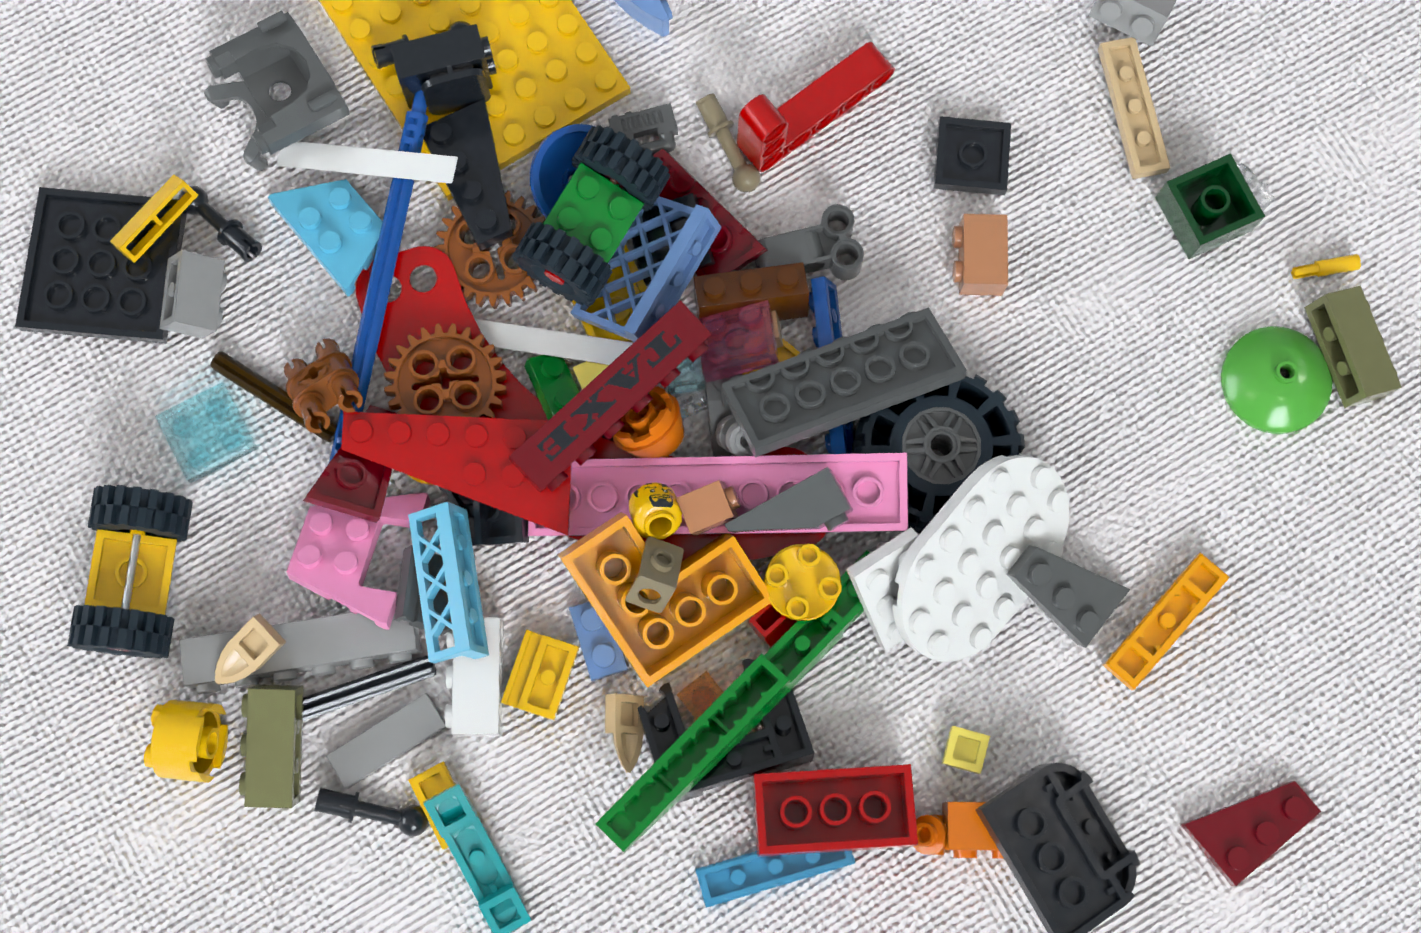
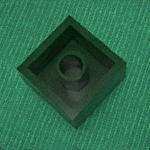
(1209, 206)

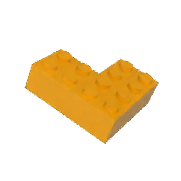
(712, 596)

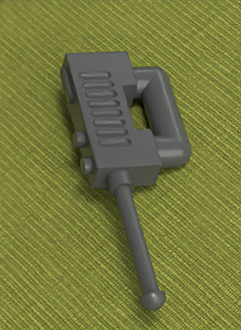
(655, 121)

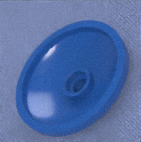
(553, 164)

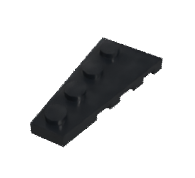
(477, 175)

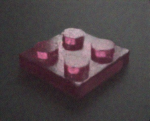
(739, 341)

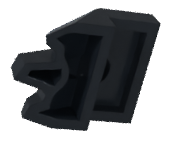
(489, 524)

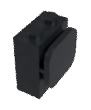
(447, 67)

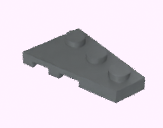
(1067, 593)

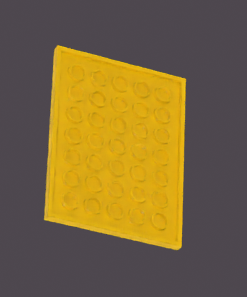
(542, 50)

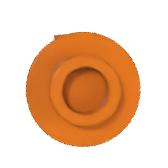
(931, 834)

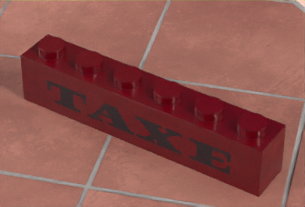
(610, 397)

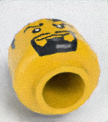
(655, 511)

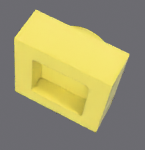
(965, 749)

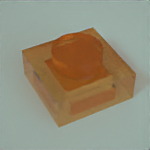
(700, 694)

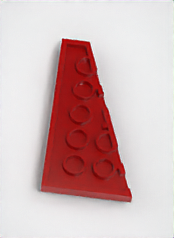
(462, 457)

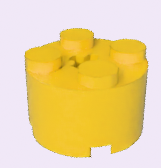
(186, 740)

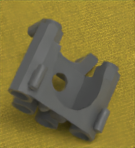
(269, 56)

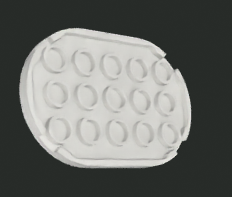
(955, 571)

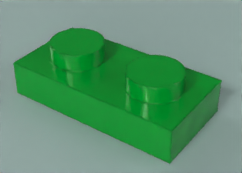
(551, 382)

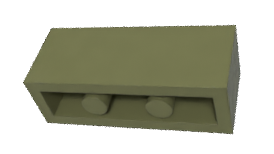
(1352, 346)
(272, 746)

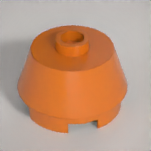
(654, 430)

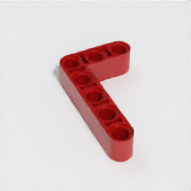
(772, 133)

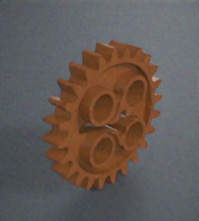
(468, 256)
(442, 351)

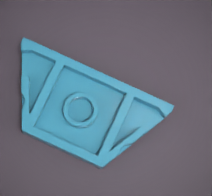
(333, 226)

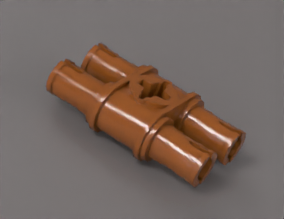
(322, 385)

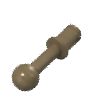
(745, 176)

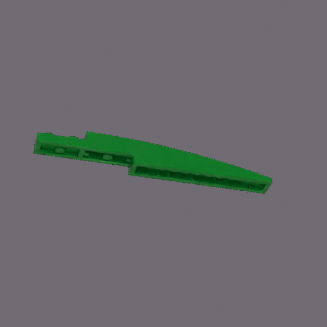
(729, 719)

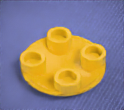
(802, 582)

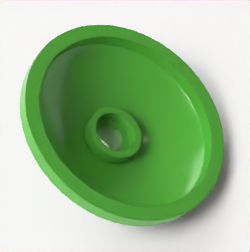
(1259, 391)

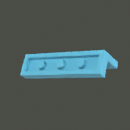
(461, 583)

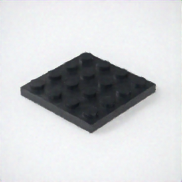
(80, 280)

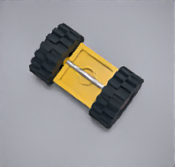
(130, 572)

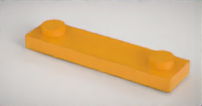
(1166, 621)

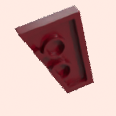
(1252, 830)

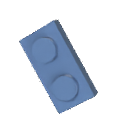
(598, 646)

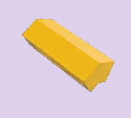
(148, 213)

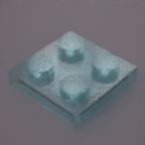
(206, 432)

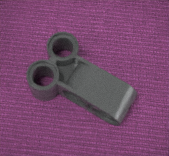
(816, 246)

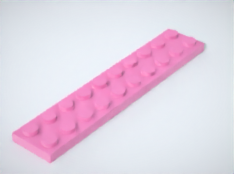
(872, 483)

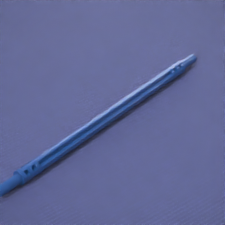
(384, 261)

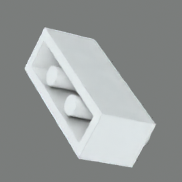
(477, 687)

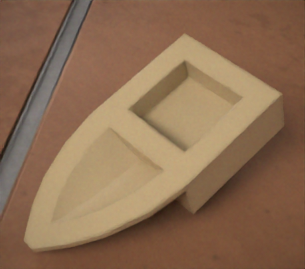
(248, 650)
(625, 725)

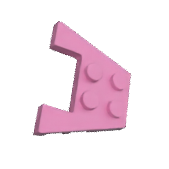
(337, 552)

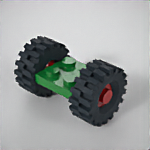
(592, 215)

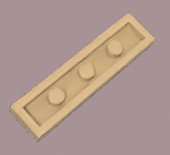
(1133, 108)

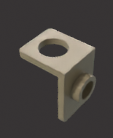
(658, 572)

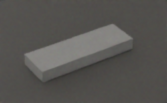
(386, 741)

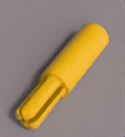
(1328, 267)

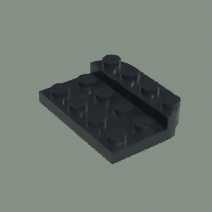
(1061, 848)

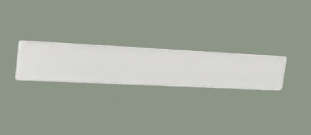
(369, 161)
(552, 342)

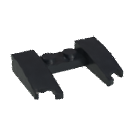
(777, 746)

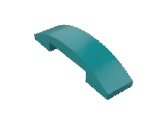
(478, 859)

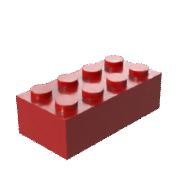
(834, 810)

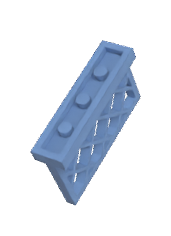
(668, 276)

